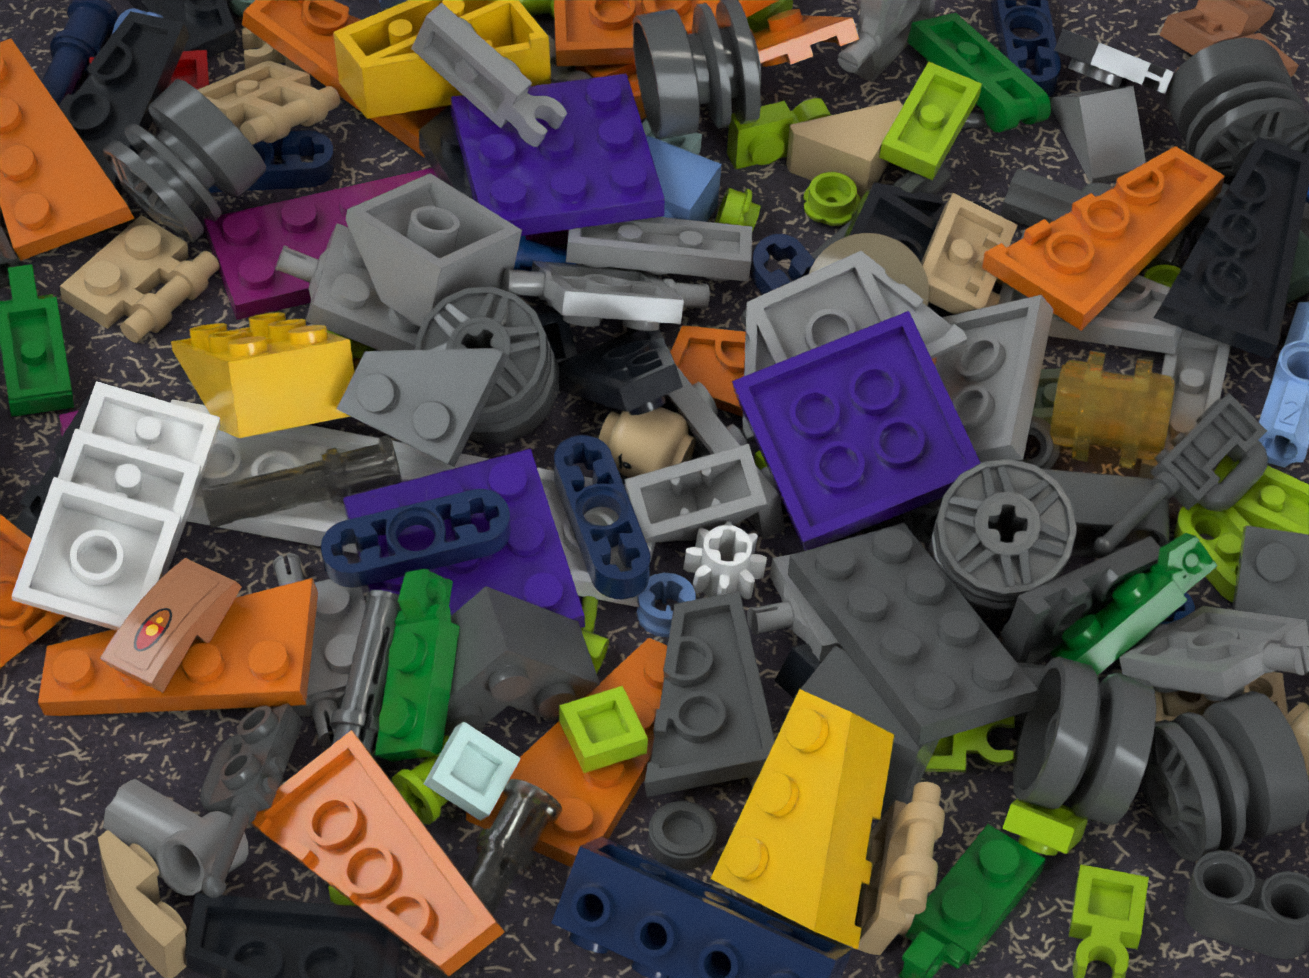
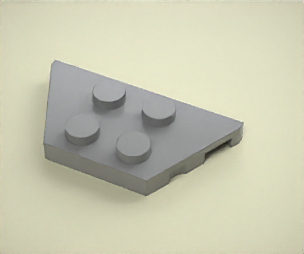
(833, 305)

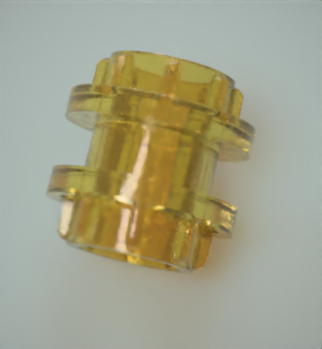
(1112, 409)

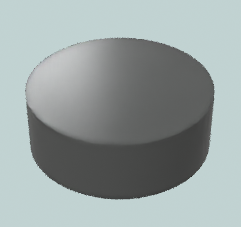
(682, 835)

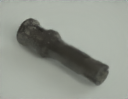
(330, 478)
(506, 848)

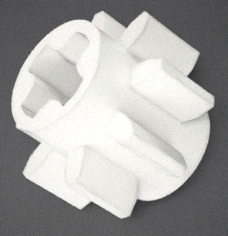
(724, 561)

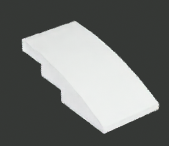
(116, 506)

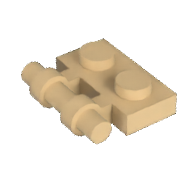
(270, 100)
(126, 271)
(901, 868)

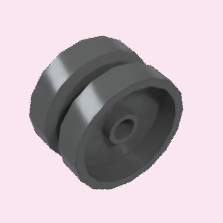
(1085, 741)

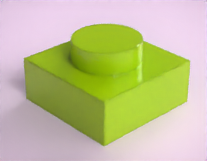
(603, 729)
(1045, 829)

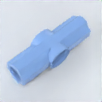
(1287, 402)

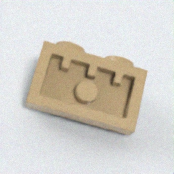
(957, 255)

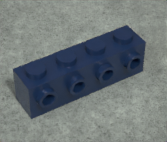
(682, 924)

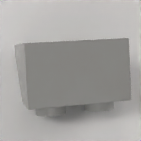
(430, 244)

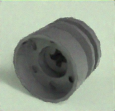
(708, 67)
(1231, 98)
(188, 157)
(504, 322)
(970, 549)
(1225, 776)

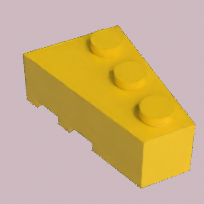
(392, 79)
(811, 819)

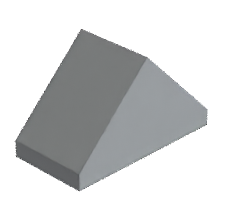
(1102, 130)
(696, 495)

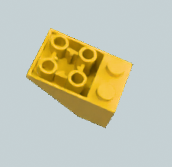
(267, 373)

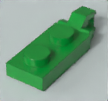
(33, 348)
(1137, 605)
(418, 670)
(970, 903)

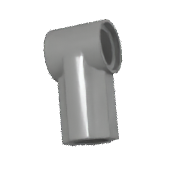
(171, 834)

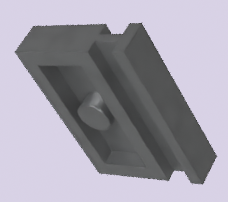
(1110, 64)

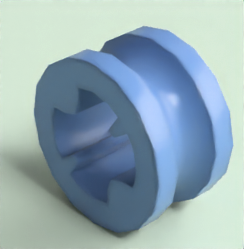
(662, 587)

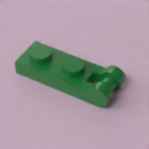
(1006, 90)

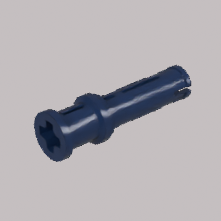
(82, 38)

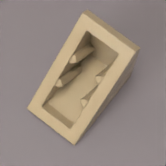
(843, 144)

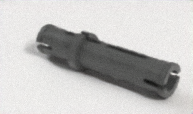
(368, 670)

